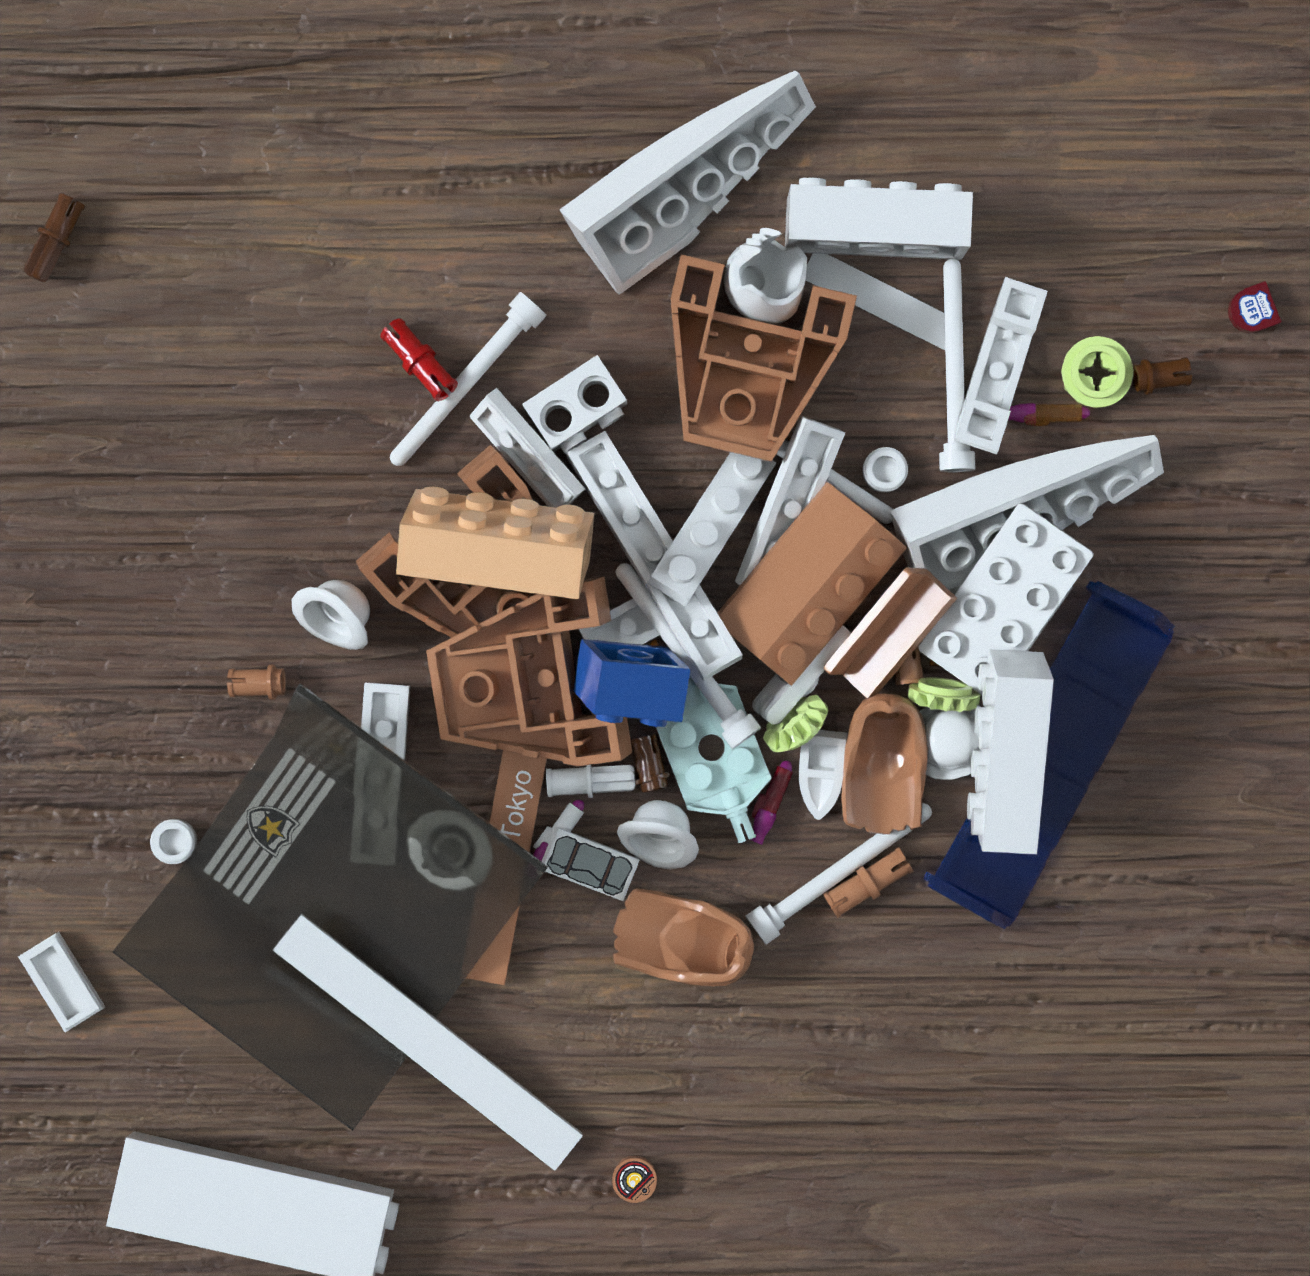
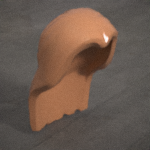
(884, 765)
(681, 939)

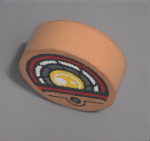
(634, 1179)

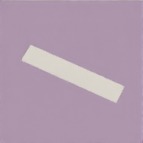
(878, 298)

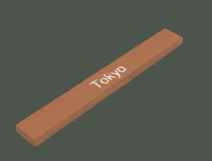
(515, 816)

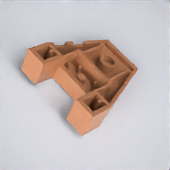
(746, 377)
(445, 604)
(515, 680)

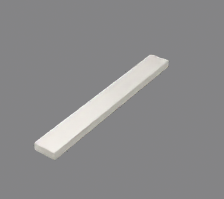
(428, 1041)

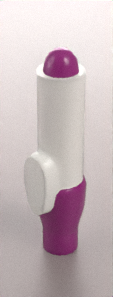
(566, 821)

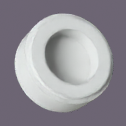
(885, 469)
(173, 841)

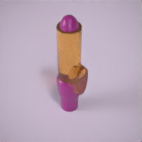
(1043, 414)

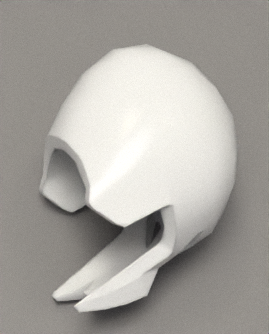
(765, 278)

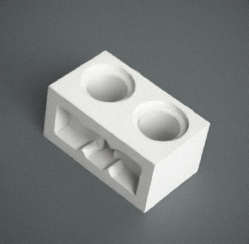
(568, 395)

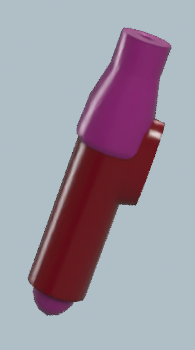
(768, 804)

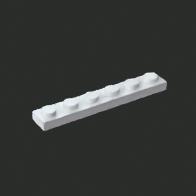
(645, 544)

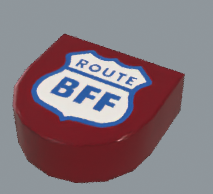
(1253, 309)

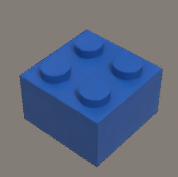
(631, 682)

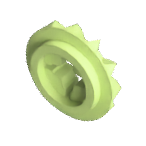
(1111, 357)
(944, 694)
(798, 726)

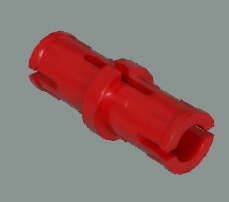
(419, 359)

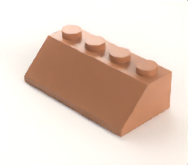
(810, 583)

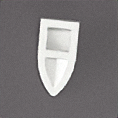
(822, 771)

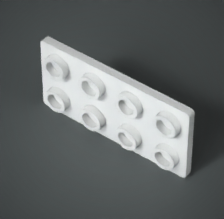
(1007, 595)

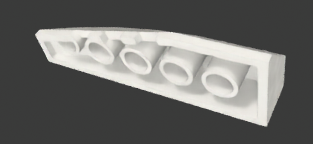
(668, 189)
(958, 523)

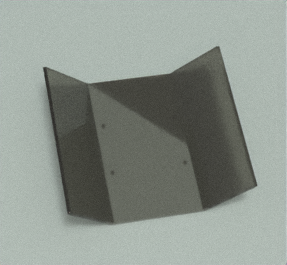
(366, 854)

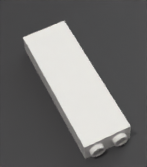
(251, 1207)

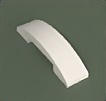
(999, 365)

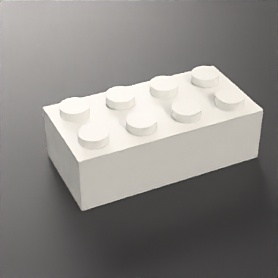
(879, 220)
(1011, 752)

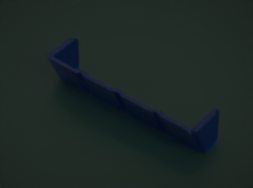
(1092, 696)

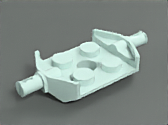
(717, 785)

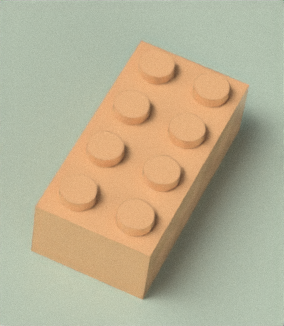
(495, 542)

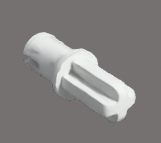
(590, 780)

